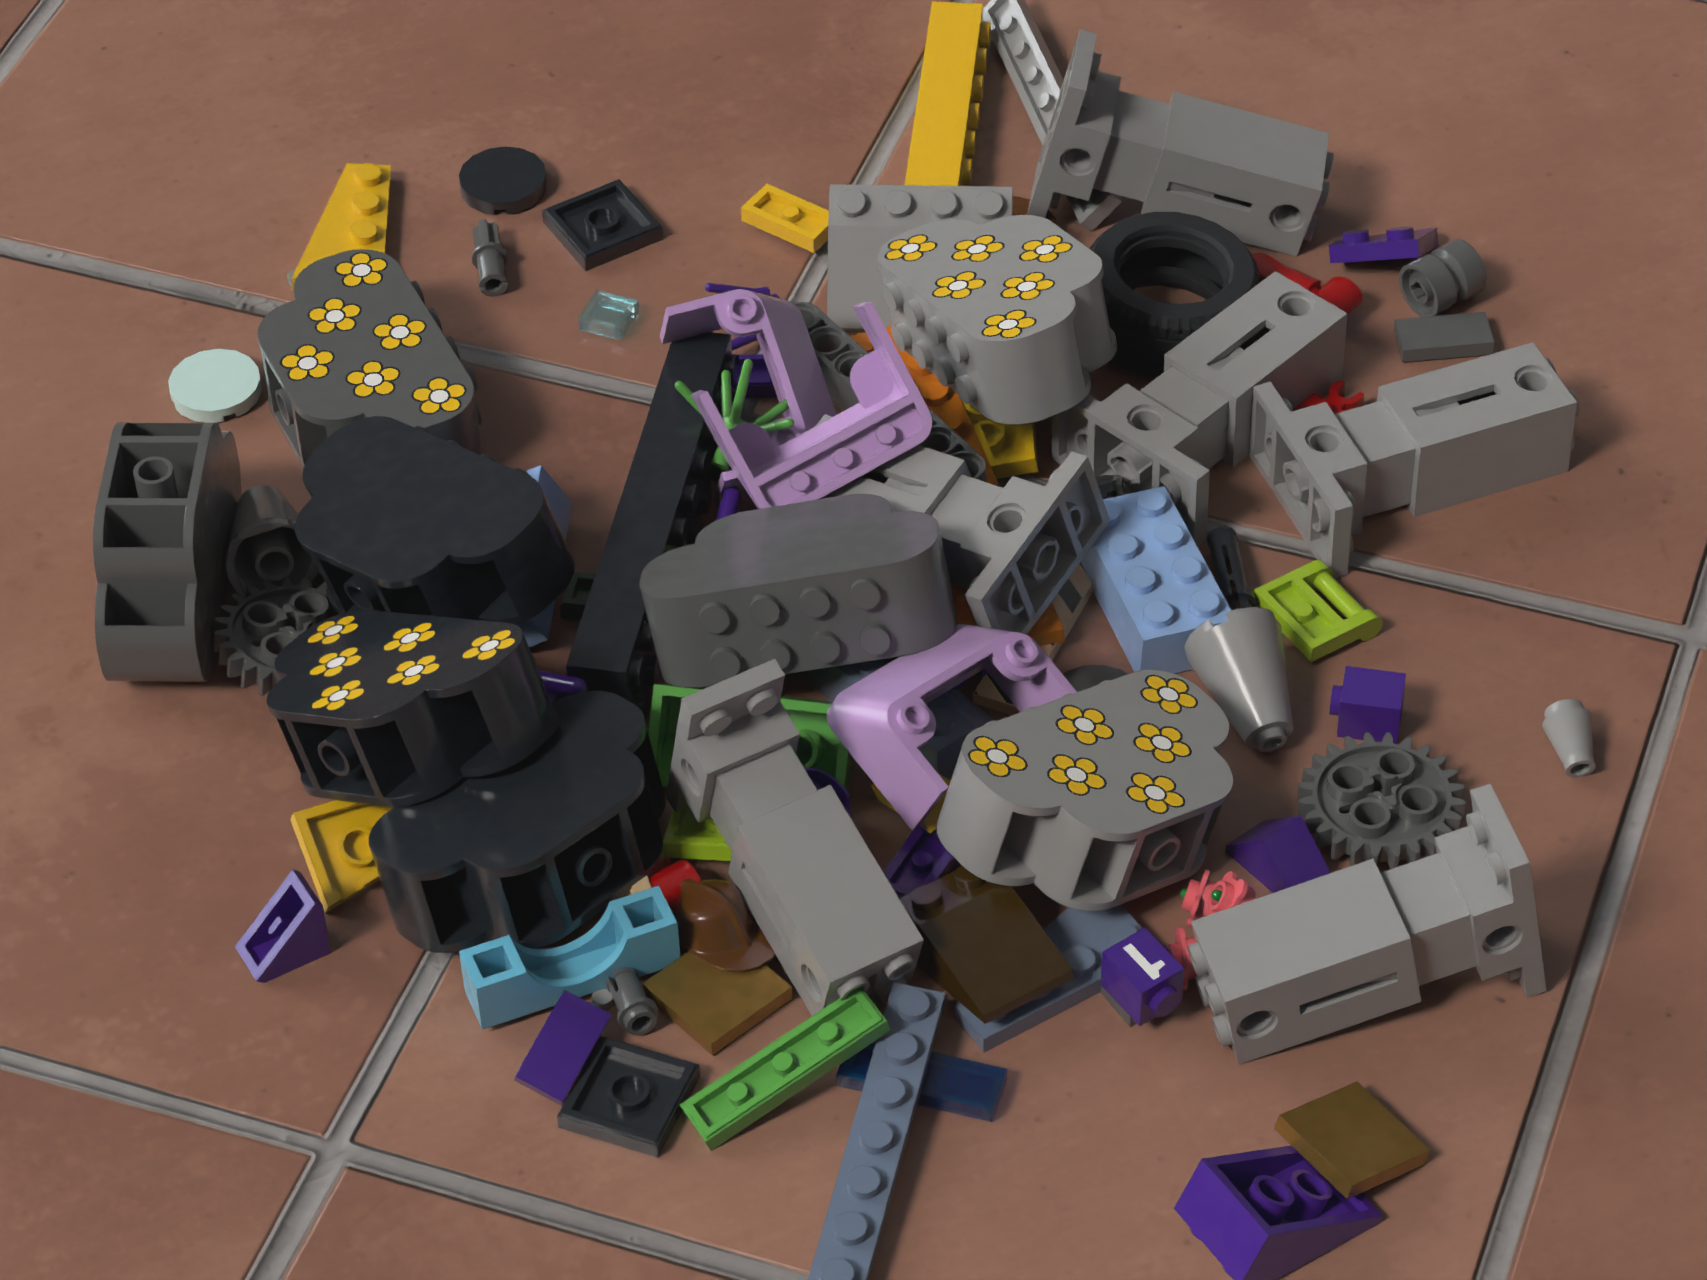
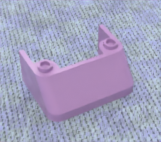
(784, 347)
(837, 451)
(887, 716)

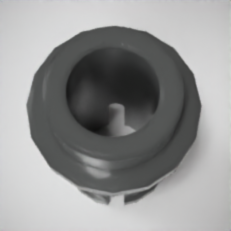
(636, 1011)

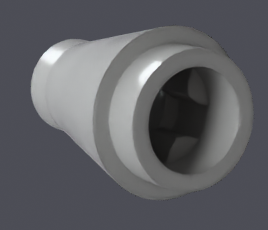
(1570, 733)

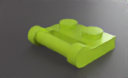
(1308, 618)

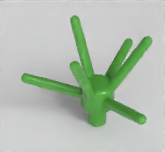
(732, 414)

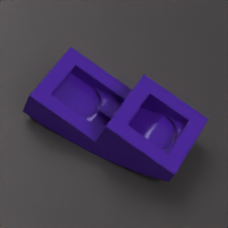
(562, 1047)

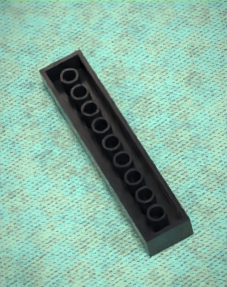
(655, 514)

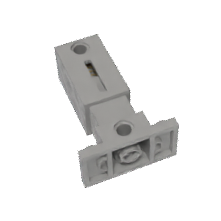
(1182, 157)
(1204, 397)
(1418, 446)
(998, 542)
(790, 844)
(1370, 938)

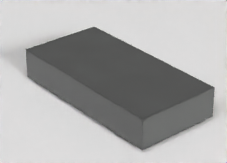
(1443, 336)

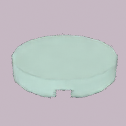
(215, 385)

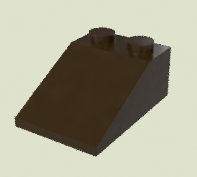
(983, 944)

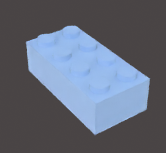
(1152, 580)

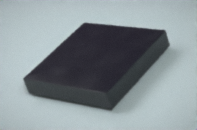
(602, 224)
(628, 1096)

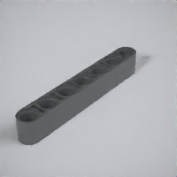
(836, 357)

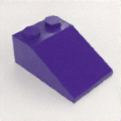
(1269, 1212)

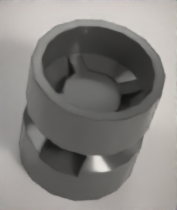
(1442, 278)

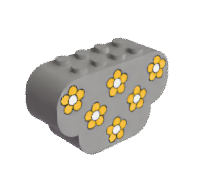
(1000, 312)
(1092, 791)

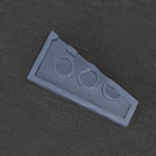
(1081, 940)

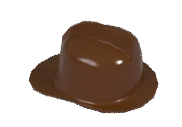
(719, 926)

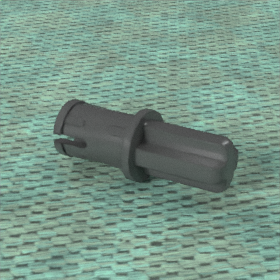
(489, 258)

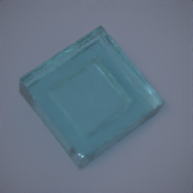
(608, 315)

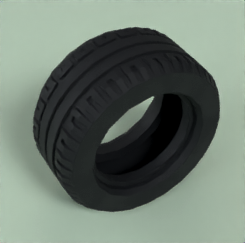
(1170, 252)

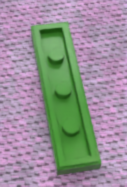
(785, 1067)

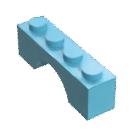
(515, 980)

